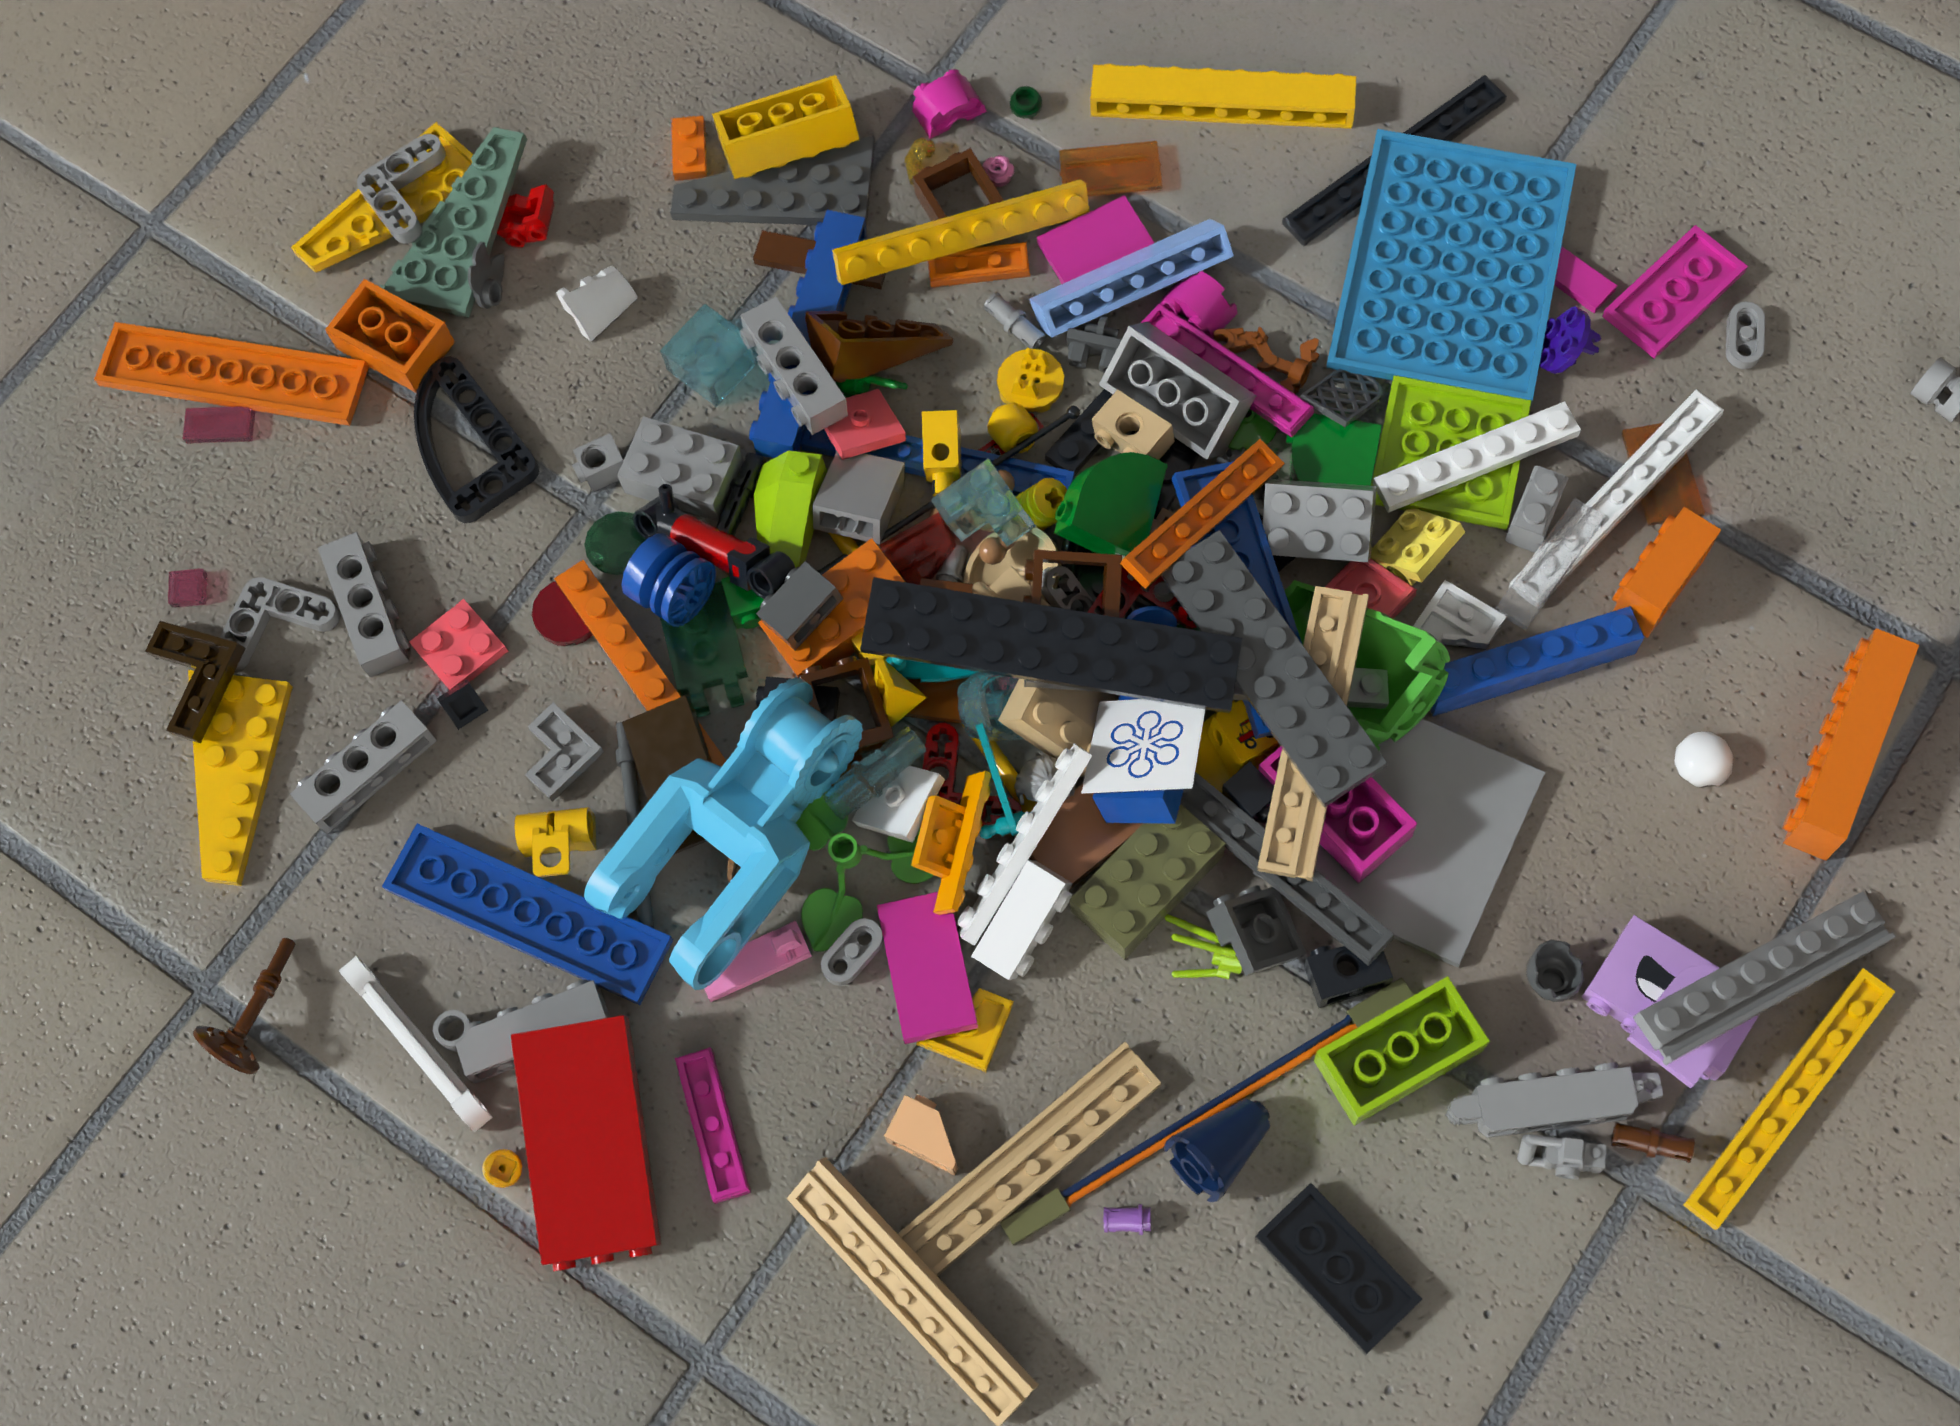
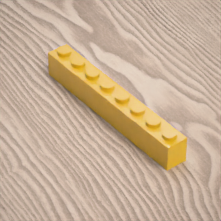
(1223, 96)

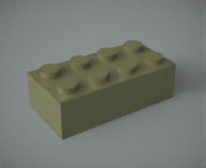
(1146, 880)

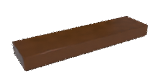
(790, 254)

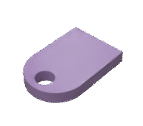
(1694, 1064)

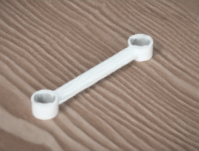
(435, 1067)

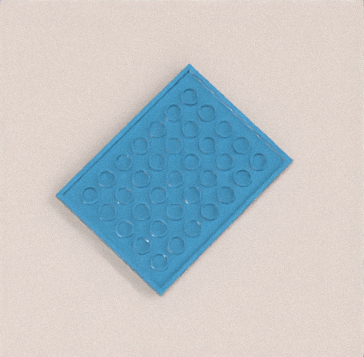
(1452, 265)

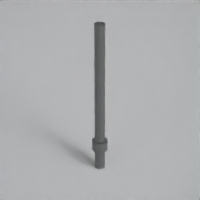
(626, 762)

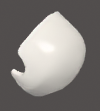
(1704, 759)

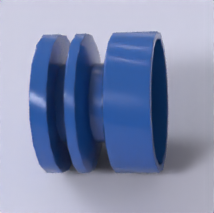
(668, 579)

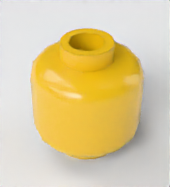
(1011, 425)

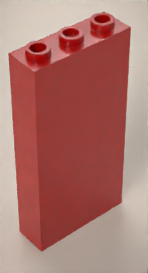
(585, 1142)

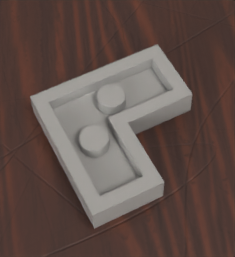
(569, 752)

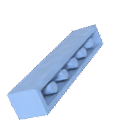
(1131, 277)

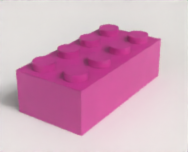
(1360, 825)

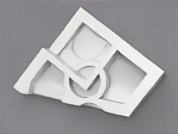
(598, 301)

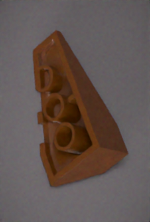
(869, 346)

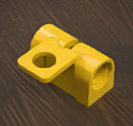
(555, 833)

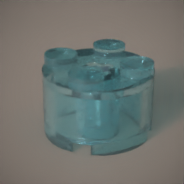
(983, 701)

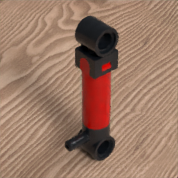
(746, 562)

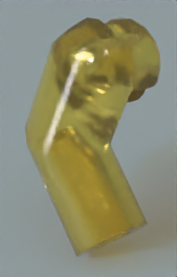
(919, 149)

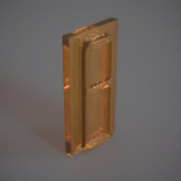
(1113, 167)
(1674, 490)

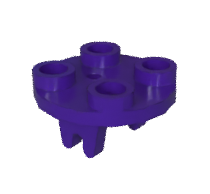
(1566, 340)

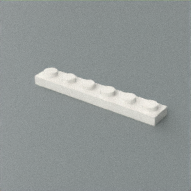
(1476, 456)
(1015, 855)

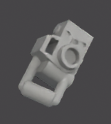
(1564, 1154)

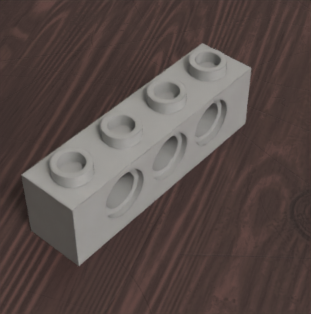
(773, 322)
(340, 561)
(359, 785)

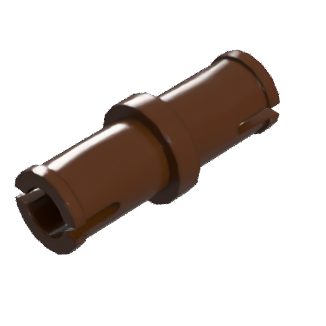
(1653, 1142)

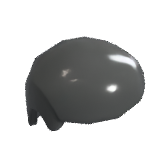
(1555, 971)

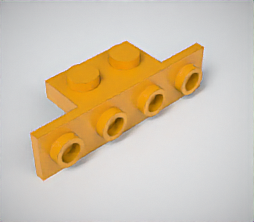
(949, 839)

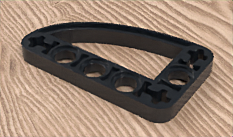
(504, 470)

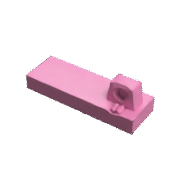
(761, 959)

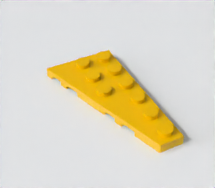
(357, 227)
(235, 771)

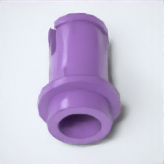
(1127, 1219)

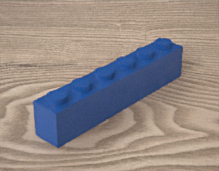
(1539, 659)

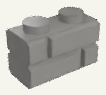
(1536, 508)

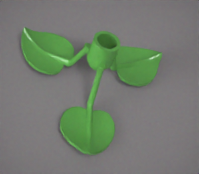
(825, 912)

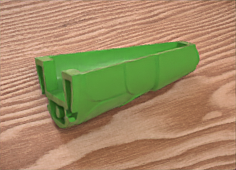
(1408, 654)

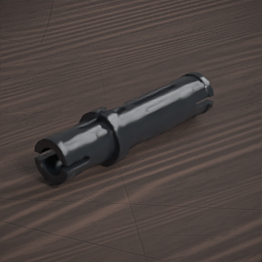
(751, 470)

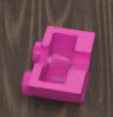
(944, 102)
(1201, 302)

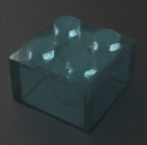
(709, 355)

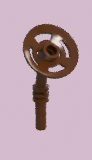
(228, 1044)

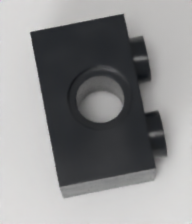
(1332, 986)

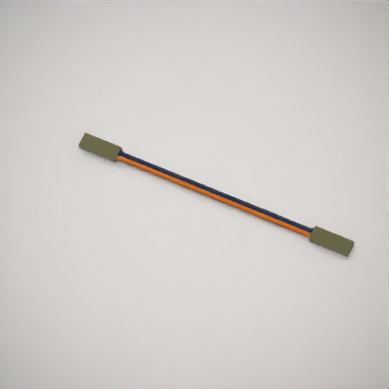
(1054, 1206)

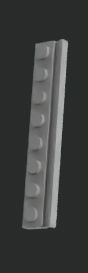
(1763, 978)

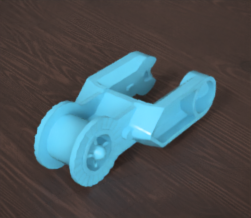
(744, 811)

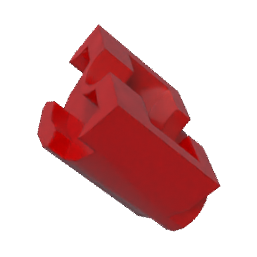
(527, 217)

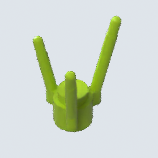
(1222, 956)

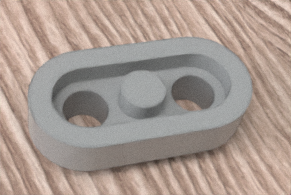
(1745, 338)
(849, 951)

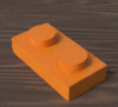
(689, 148)

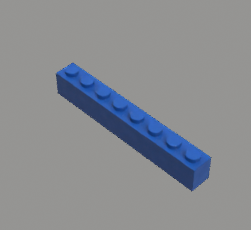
(817, 291)

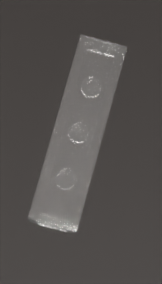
(1550, 563)

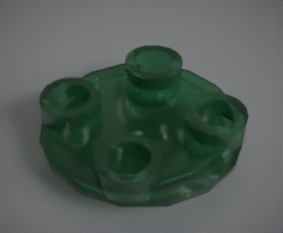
(612, 542)

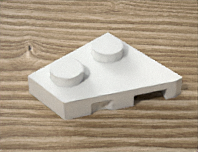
(1460, 618)

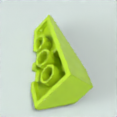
(786, 501)

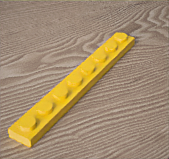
(960, 232)
(1788, 1099)

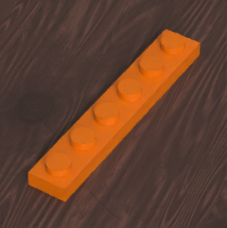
(1202, 513)

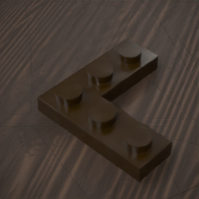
(214, 666)

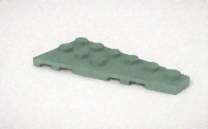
(438, 262)

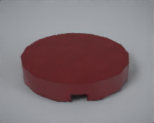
(557, 618)

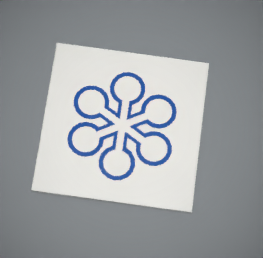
(1143, 747)

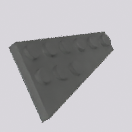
(784, 195)

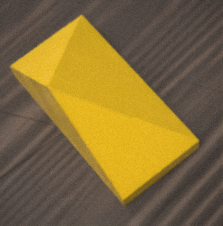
(895, 691)

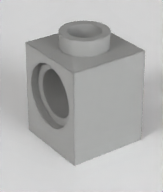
(598, 450)

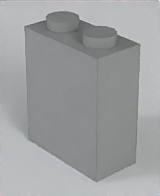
(858, 496)

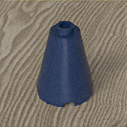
(1218, 1147)

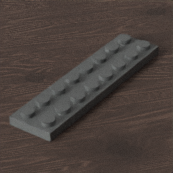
(1275, 670)

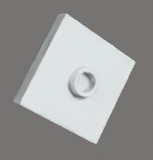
(901, 805)

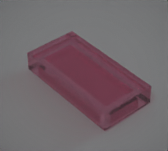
(218, 424)

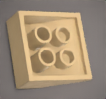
(1053, 717)

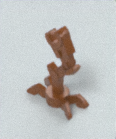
(1297, 371)

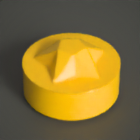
(502, 1168)

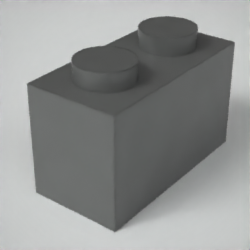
(799, 605)

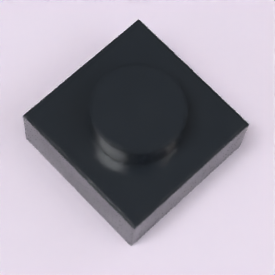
(462, 704)

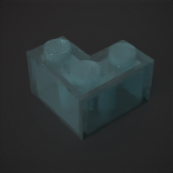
(983, 498)

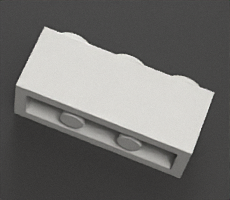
(1023, 920)

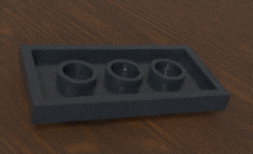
(1338, 1268)

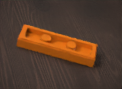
(980, 265)

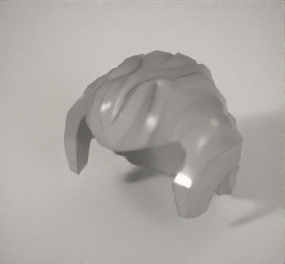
(1033, 775)

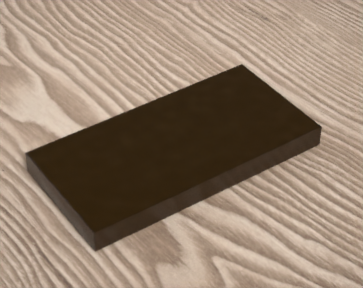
(664, 743)

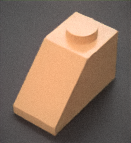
(920, 1132)

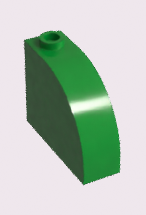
(1334, 453)
(1112, 503)

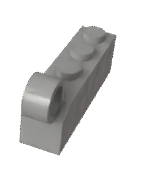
(487, 1046)

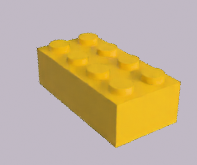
(786, 127)

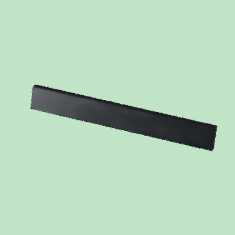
(1347, 192)

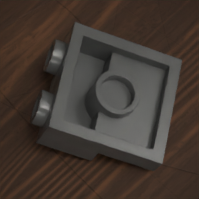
(1256, 928)

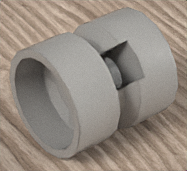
(1932, 385)

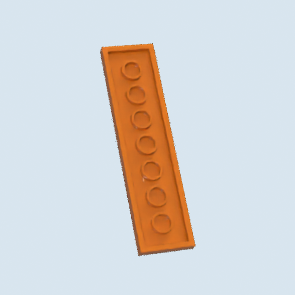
(232, 373)

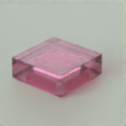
(187, 588)

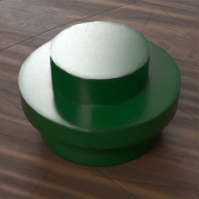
(1025, 102)

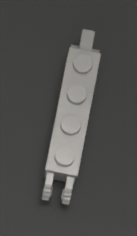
(1555, 1101)

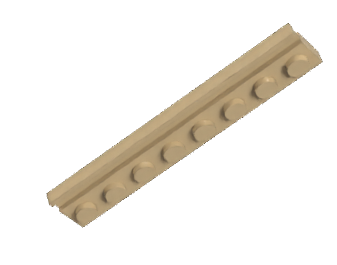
(1295, 812)
(1030, 1159)
(912, 1292)

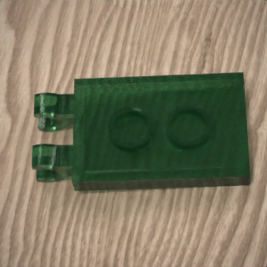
(707, 653)

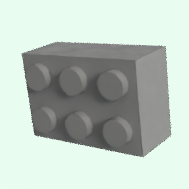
(690, 462)
(1319, 519)

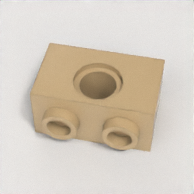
(1123, 415)

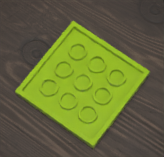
(1436, 416)

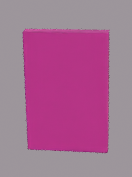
(1094, 239)

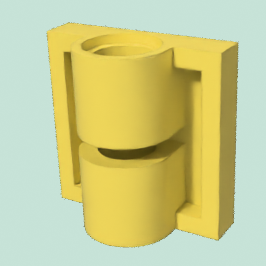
(1416, 544)

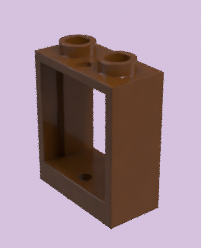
(947, 171)
(1111, 576)
(844, 668)

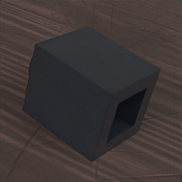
(1250, 792)

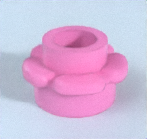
(1000, 177)

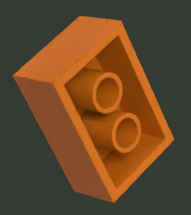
(389, 334)
(1665, 568)

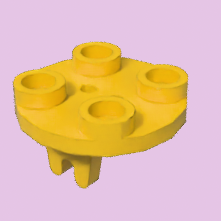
(1035, 366)

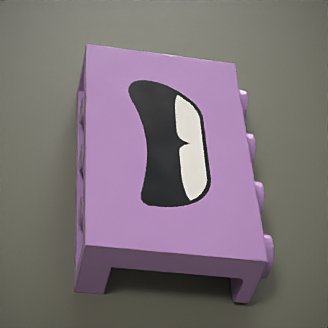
(1638, 974)

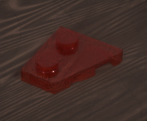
(920, 549)

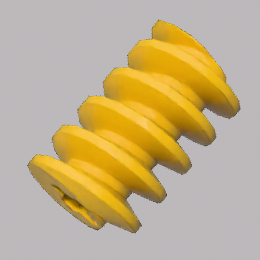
(1042, 501)

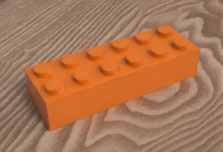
(1849, 744)

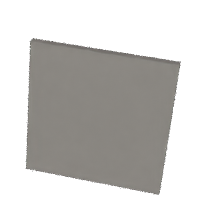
(1467, 819)

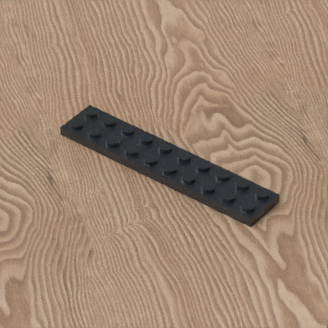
(1051, 645)

